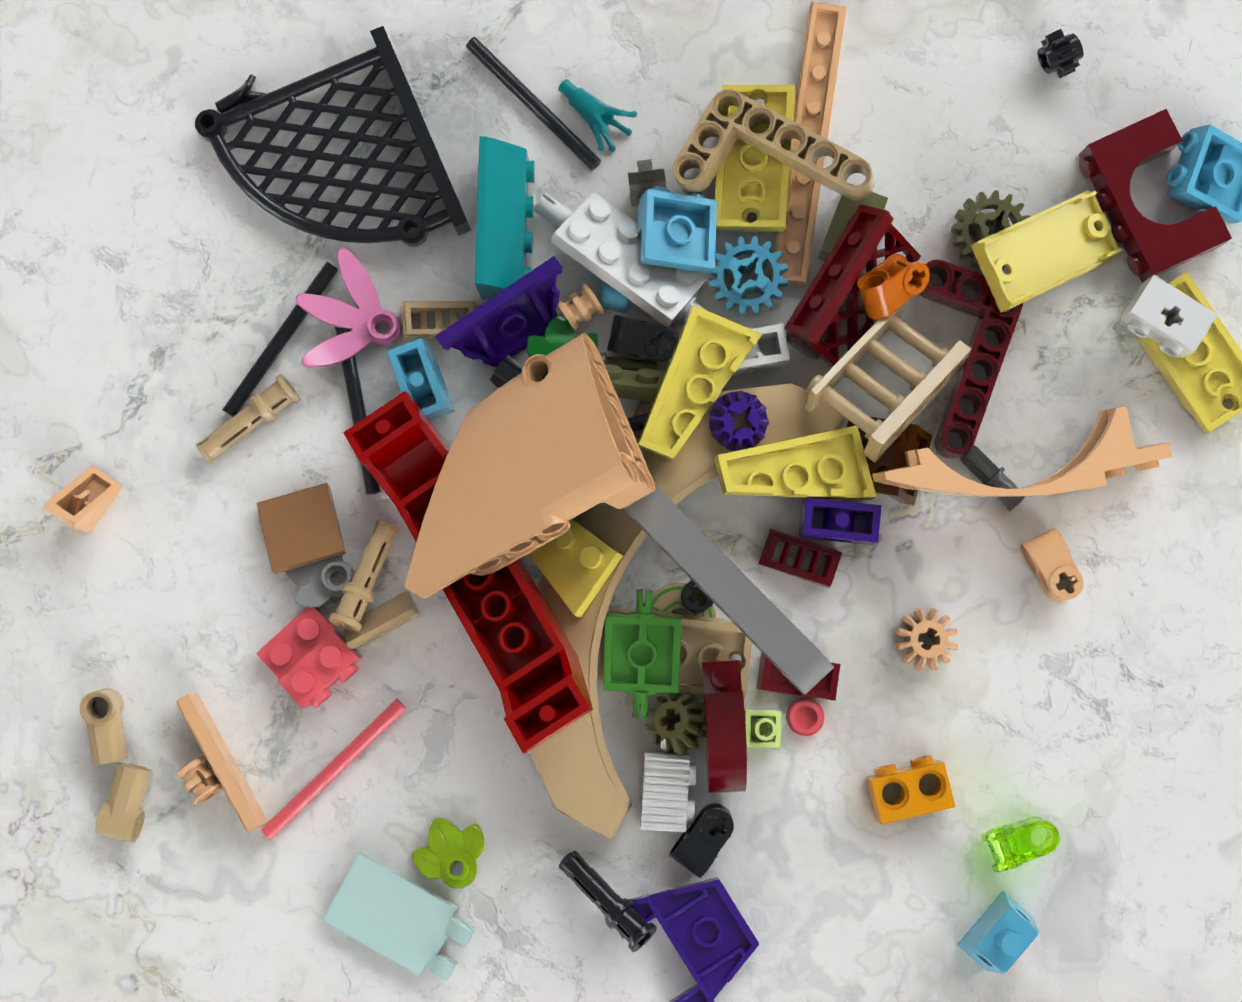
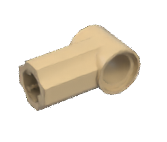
(106, 731)
(123, 813)

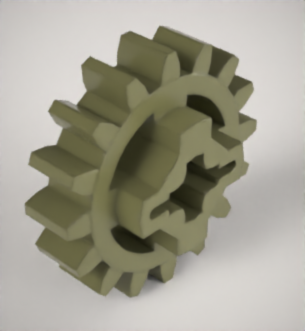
(979, 223)

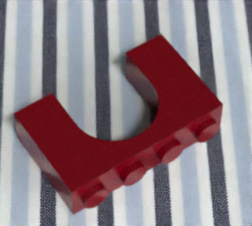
(1149, 245)

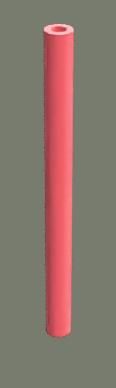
(333, 769)

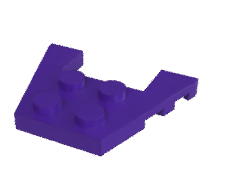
(704, 931)

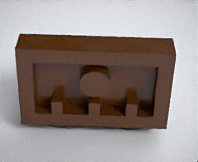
(894, 457)

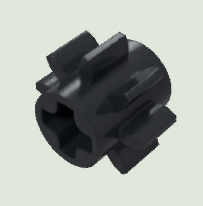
(1060, 53)

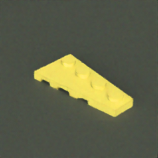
(699, 368)
(806, 466)

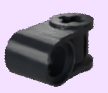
(636, 338)
(699, 845)

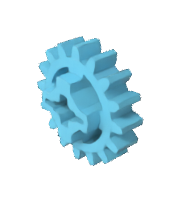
(762, 284)

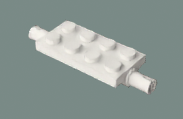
(611, 249)

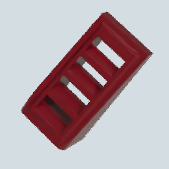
(833, 558)

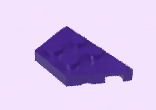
(507, 319)

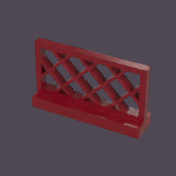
(839, 279)

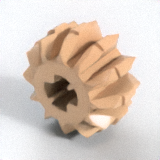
(930, 652)

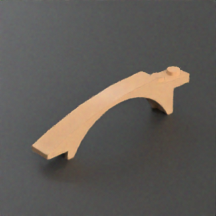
(1101, 457)

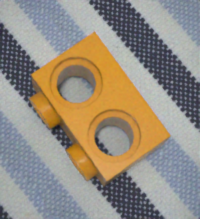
(910, 800)

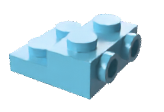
(1209, 173)
(677, 230)

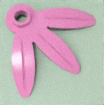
(342, 315)

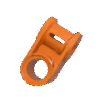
(891, 285)

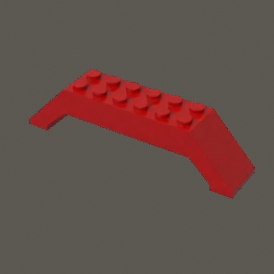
(500, 610)

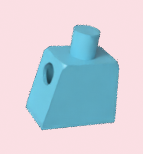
(1000, 935)

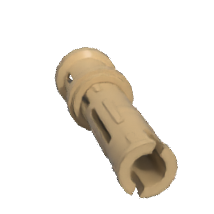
(261, 408)
(359, 592)

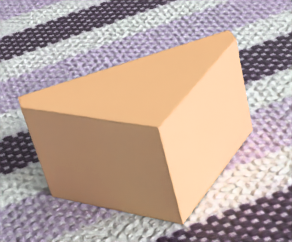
(84, 500)

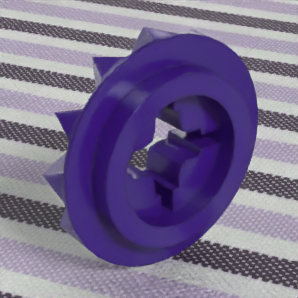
(722, 424)

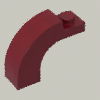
(724, 727)

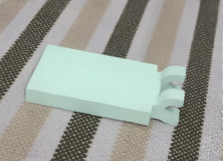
(396, 917)

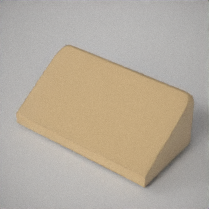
(382, 620)

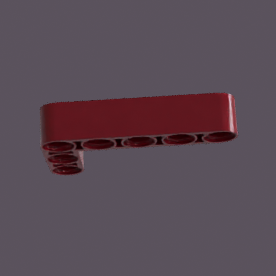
(988, 356)

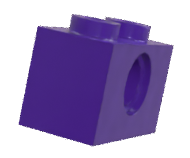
(840, 521)

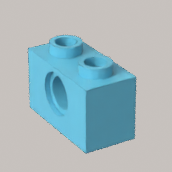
(421, 377)

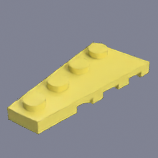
(576, 566)

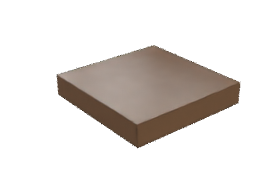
(301, 528)

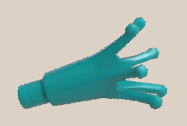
(595, 113)

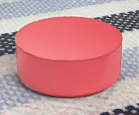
(805, 717)

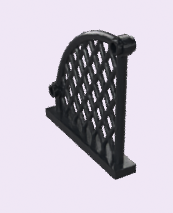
(381, 58)

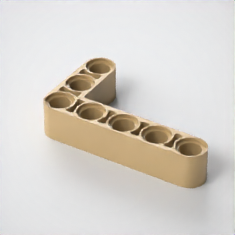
(770, 142)

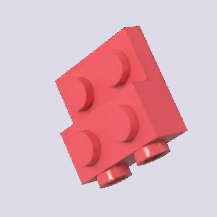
(309, 658)

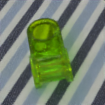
(1018, 844)

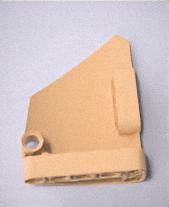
(528, 467)

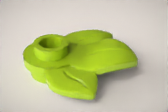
(446, 849)

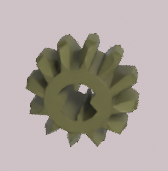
(677, 723)

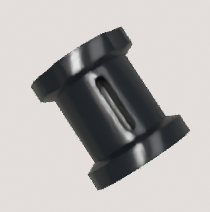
(694, 607)

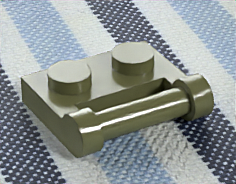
(635, 377)

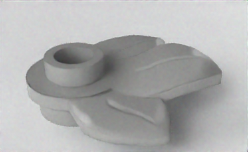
(316, 581)

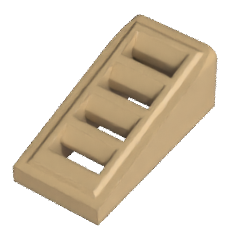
(422, 308)

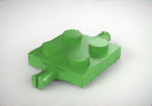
(642, 653)

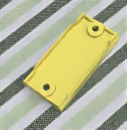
(752, 180)
(1046, 250)
(1208, 374)

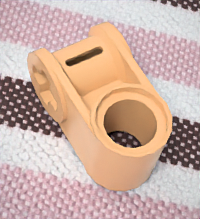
(1051, 561)

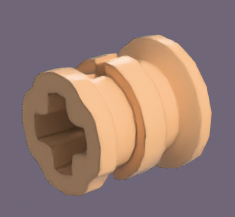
(580, 307)
(199, 780)

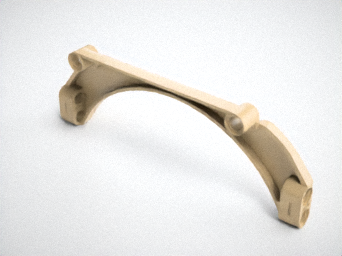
(576, 759)

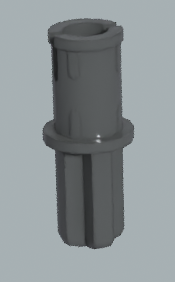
(990, 474)

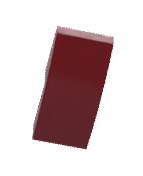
(773, 680)

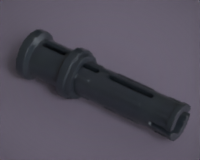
(618, 911)

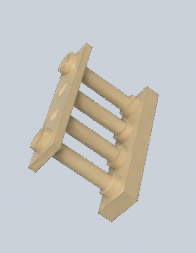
(901, 409)

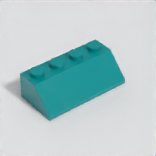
(502, 215)

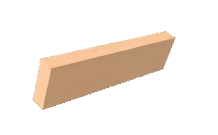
(221, 761)

